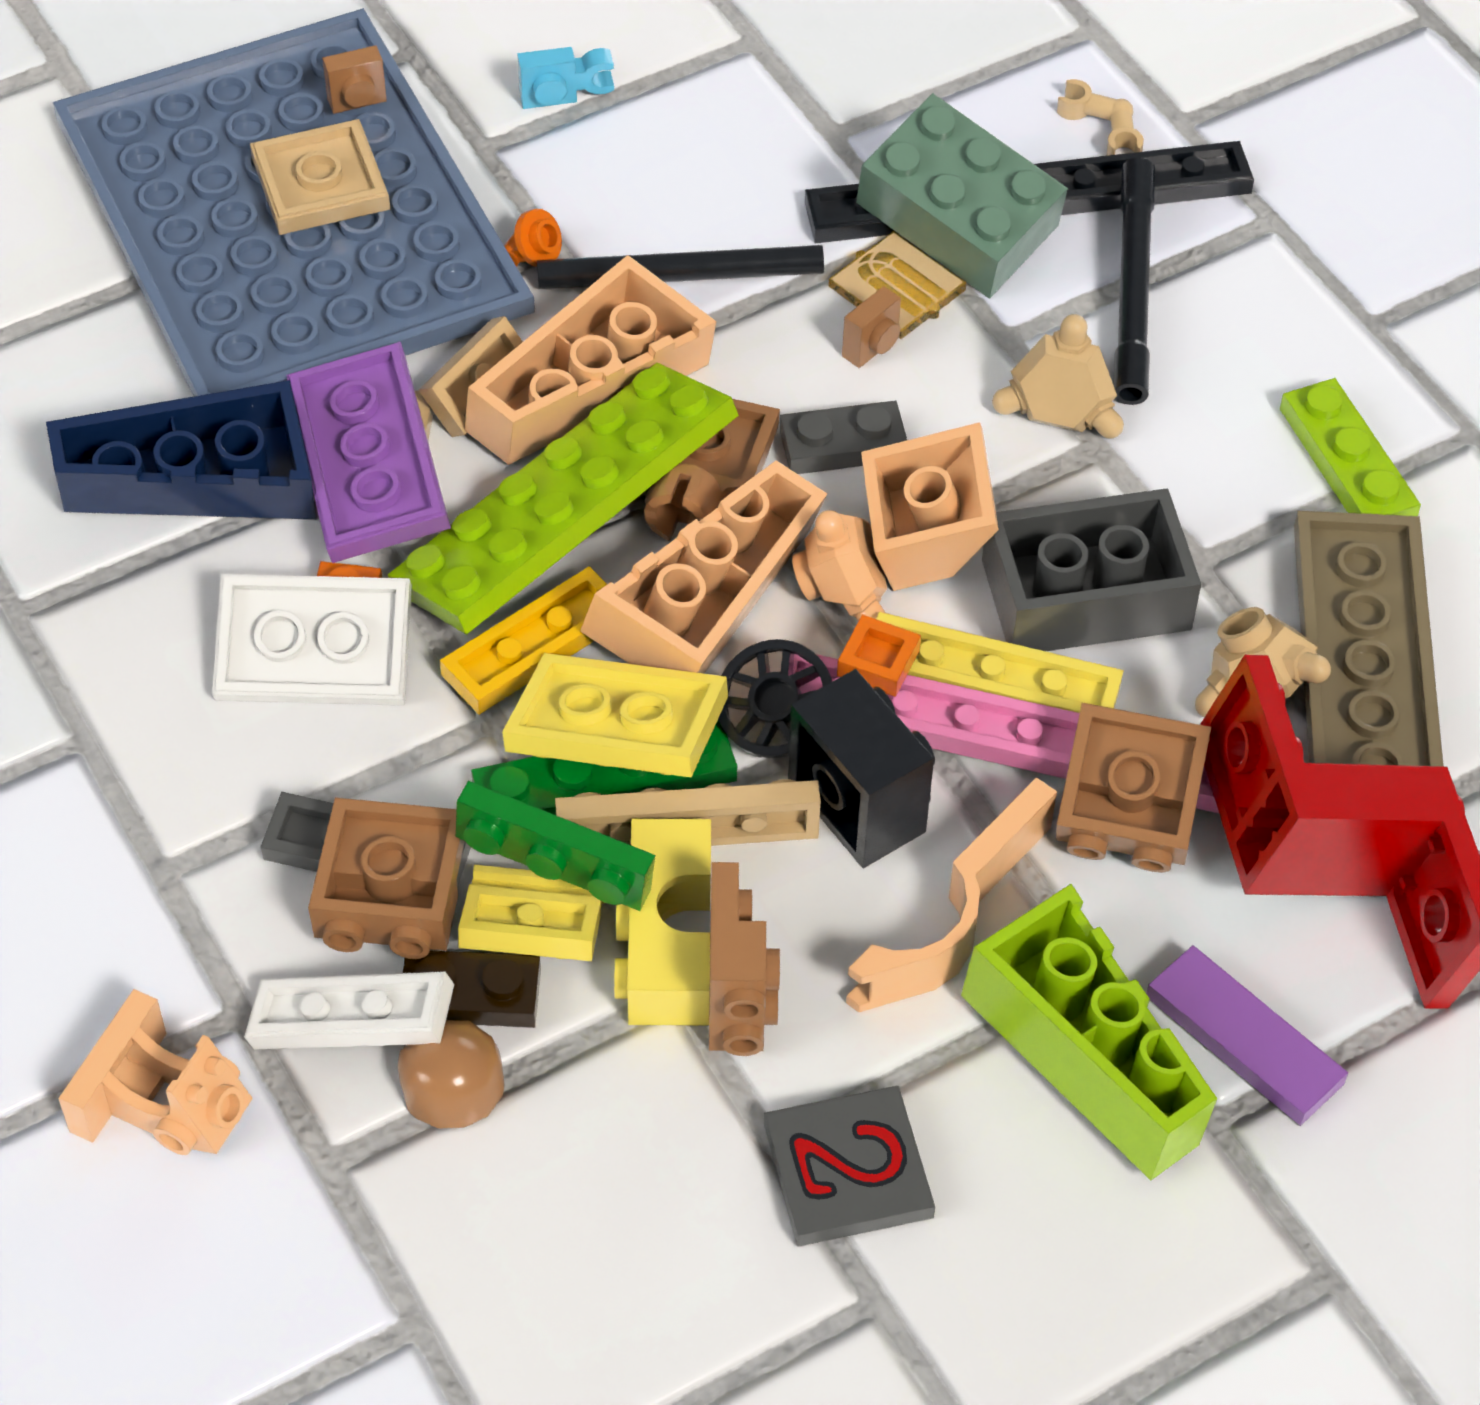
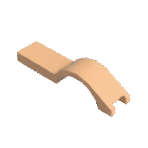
(901, 974)

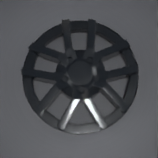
(769, 694)

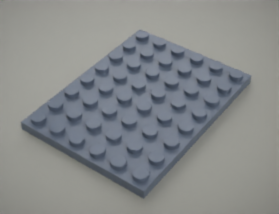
(200, 238)

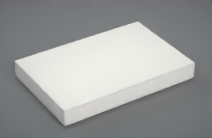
(312, 639)

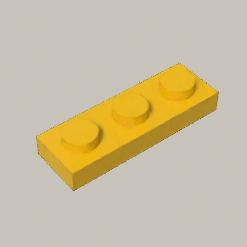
(509, 652)

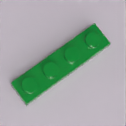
(543, 779)

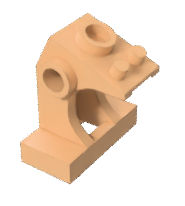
(130, 1069)

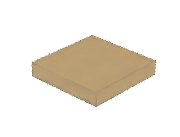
(319, 176)

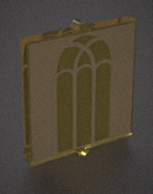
(905, 271)

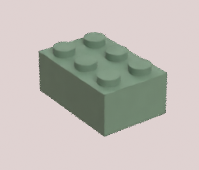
(961, 195)

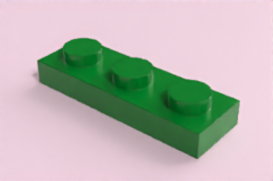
(554, 846)

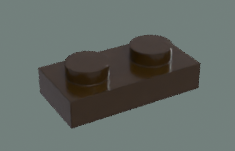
(487, 986)

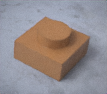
(354, 79)
(871, 327)

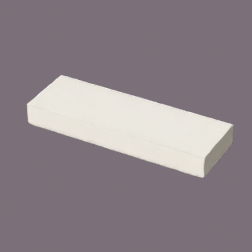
(350, 1010)

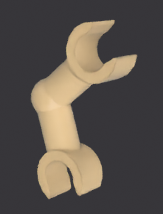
(1080, 102)

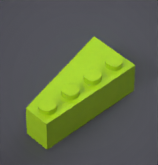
(1089, 1031)

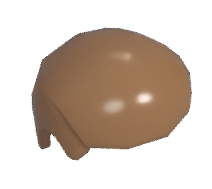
(454, 1079)

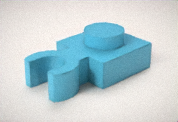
(555, 75)

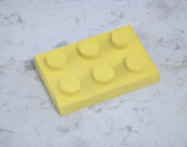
(616, 714)

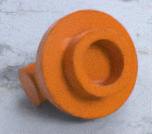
(535, 238)

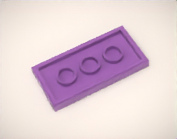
(368, 453)

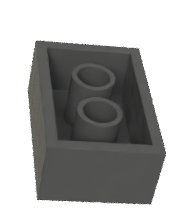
(1092, 571)

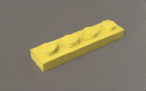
(1009, 668)

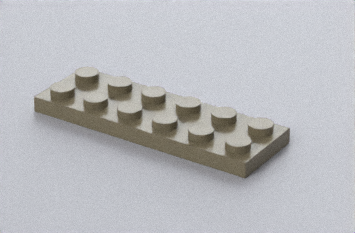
(1371, 620)

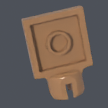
(712, 470)

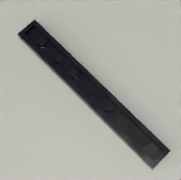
(1091, 184)

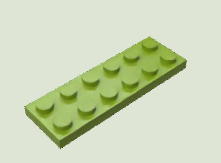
(563, 496)

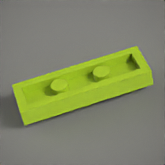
(1347, 451)

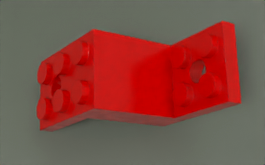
(1346, 830)

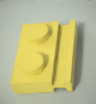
(528, 915)

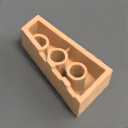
(585, 359)
(701, 586)

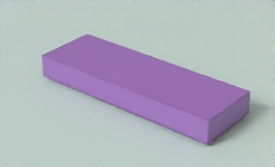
(1247, 1035)

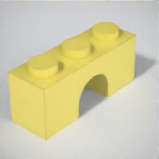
(666, 967)

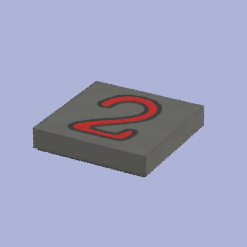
(848, 1165)

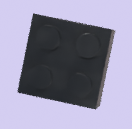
(866, 764)

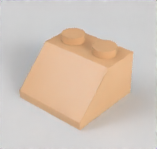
(929, 504)

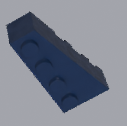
(188, 457)

